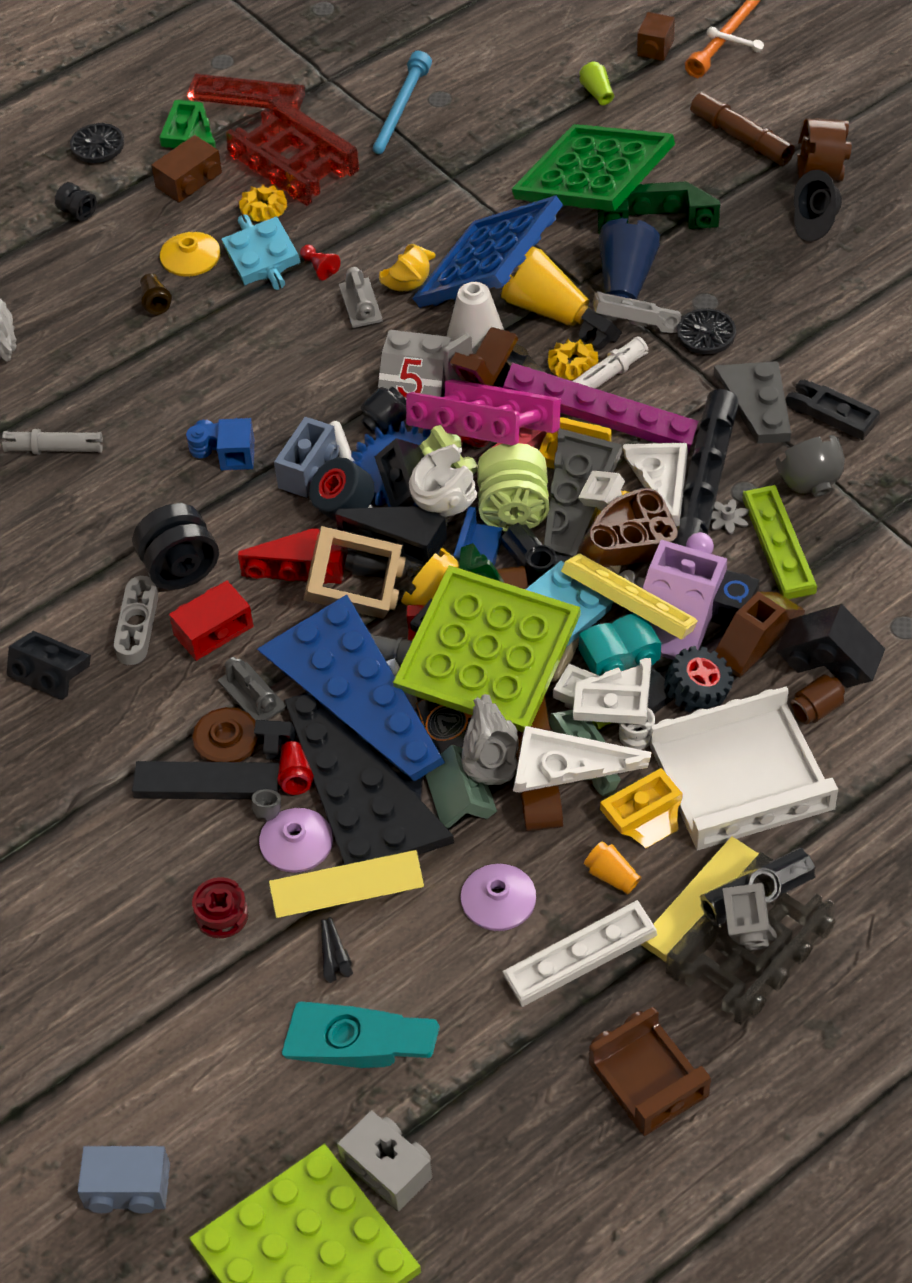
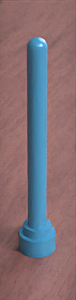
(418, 66)

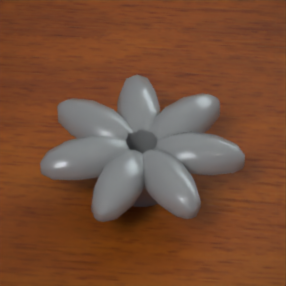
(728, 516)

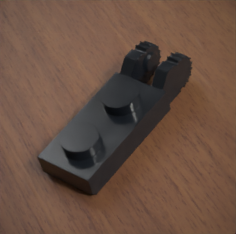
(833, 408)

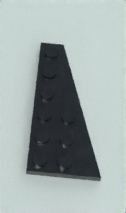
(361, 794)

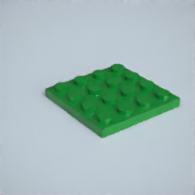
(594, 166)

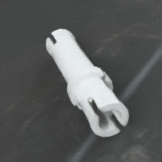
(616, 362)

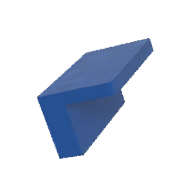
(485, 537)

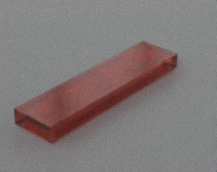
(243, 91)

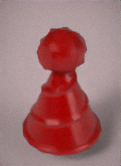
(324, 264)

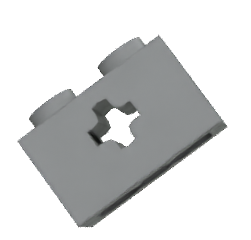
(393, 1179)

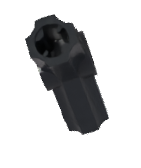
(530, 552)

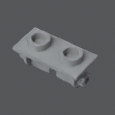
(359, 299)

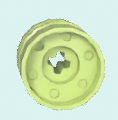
(512, 486)

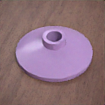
(300, 851)
(503, 909)

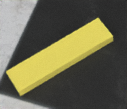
(629, 596)
(346, 884)
(686, 908)

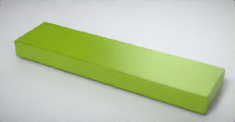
(779, 542)

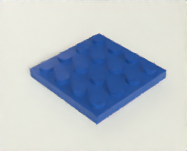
(489, 251)

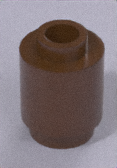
(817, 699)

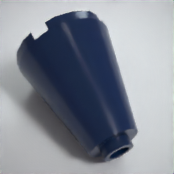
(626, 256)

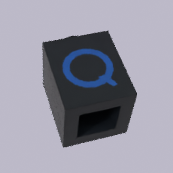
(732, 594)

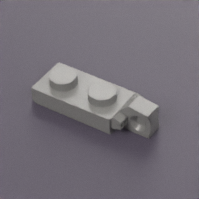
(636, 311)

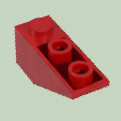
(290, 559)

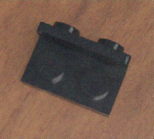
(45, 663)

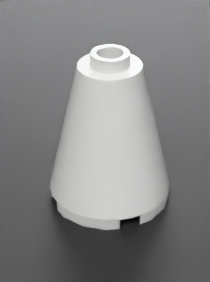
(473, 314)

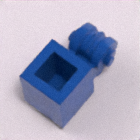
(229, 437)

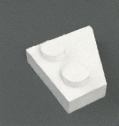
(614, 696)

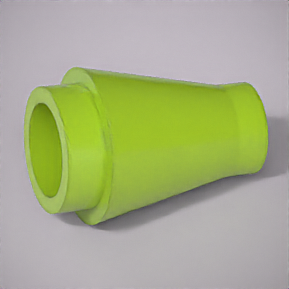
(595, 80)

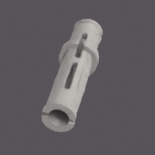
(52, 441)

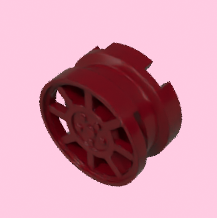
(220, 905)

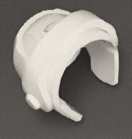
(440, 487)

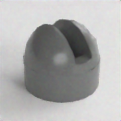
(259, 802)

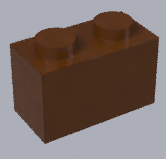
(186, 168)

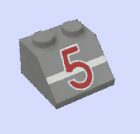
(413, 363)

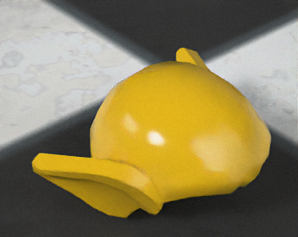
(409, 270)

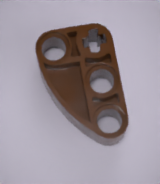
(629, 529)

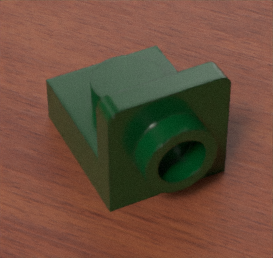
(474, 562)

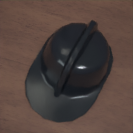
(815, 205)

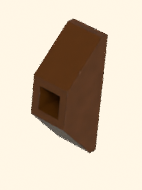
(756, 630)

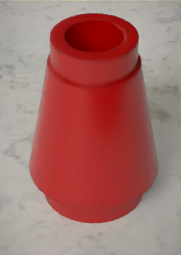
(294, 769)

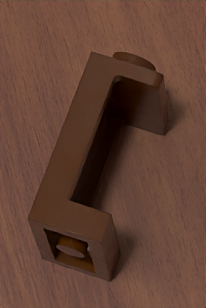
(647, 1071)

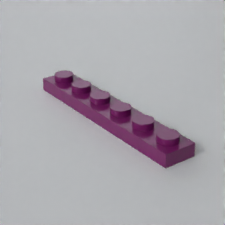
(605, 407)

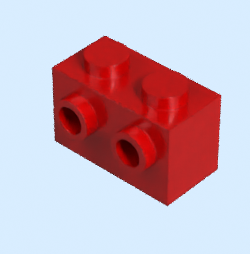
(211, 620)

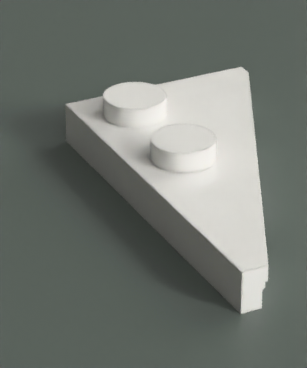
(661, 469)
(559, 759)

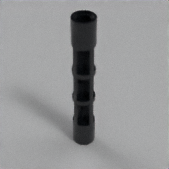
(707, 464)

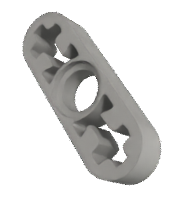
(142, 631)

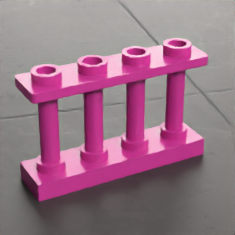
(483, 411)

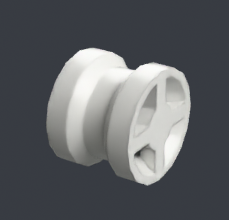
(637, 739)

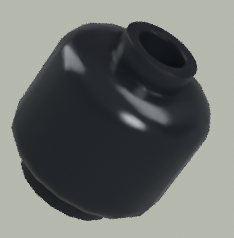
(382, 409)

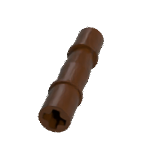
(742, 128)

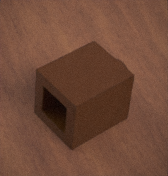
(655, 36)

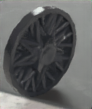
(97, 143)
(706, 331)

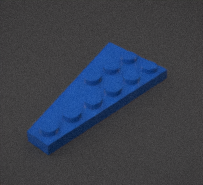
(349, 676)

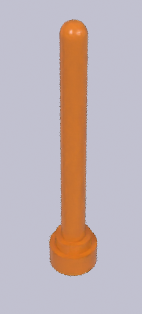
(700, 61)

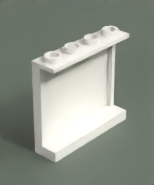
(741, 768)

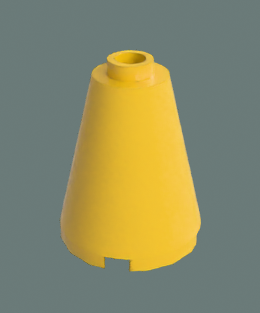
(545, 290)

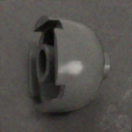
(812, 466)

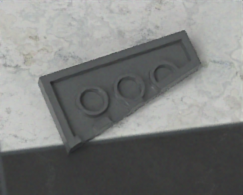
(574, 461)

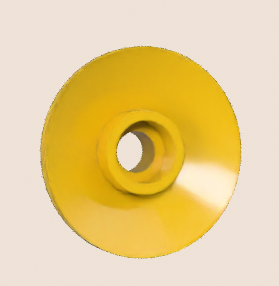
(190, 254)

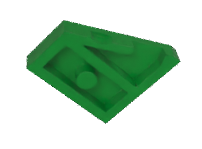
(183, 122)

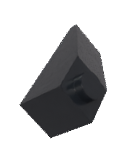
(414, 528)

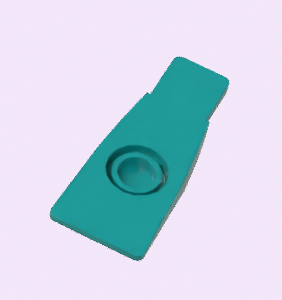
(356, 1036)

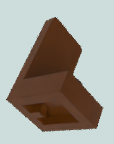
(488, 360)

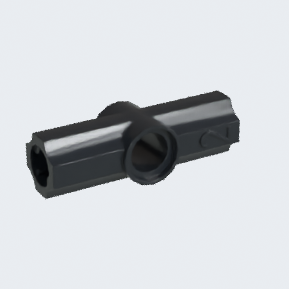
(776, 876)

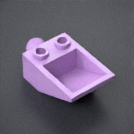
(689, 581)

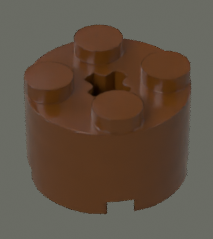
(824, 147)

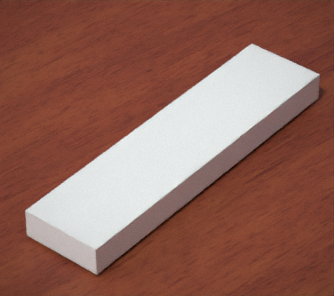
(580, 953)

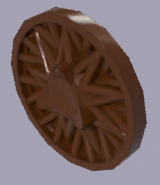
(225, 735)

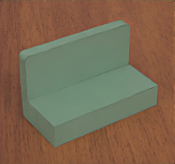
(456, 792)

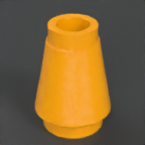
(611, 867)

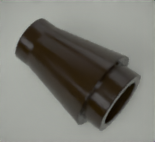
(154, 295)

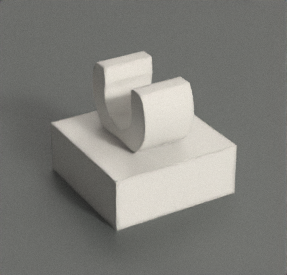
(601, 489)
(566, 685)

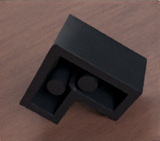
(834, 641)

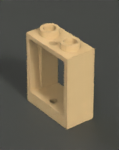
(373, 607)

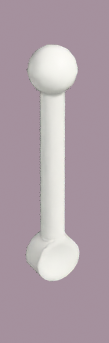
(756, 46)

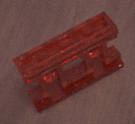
(302, 133)

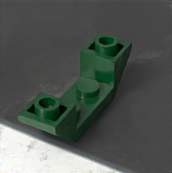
(664, 198)

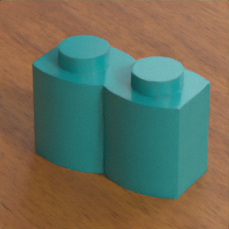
(619, 644)

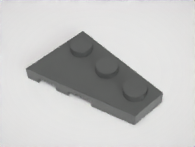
(759, 397)

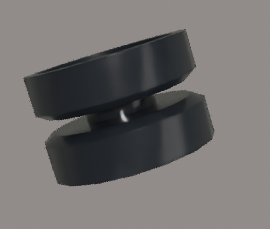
(175, 546)

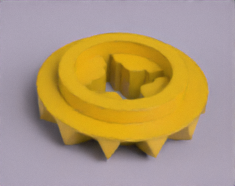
(258, 210)
(559, 362)

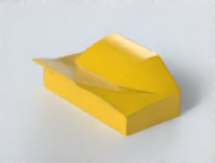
(645, 808)

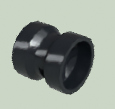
(76, 202)

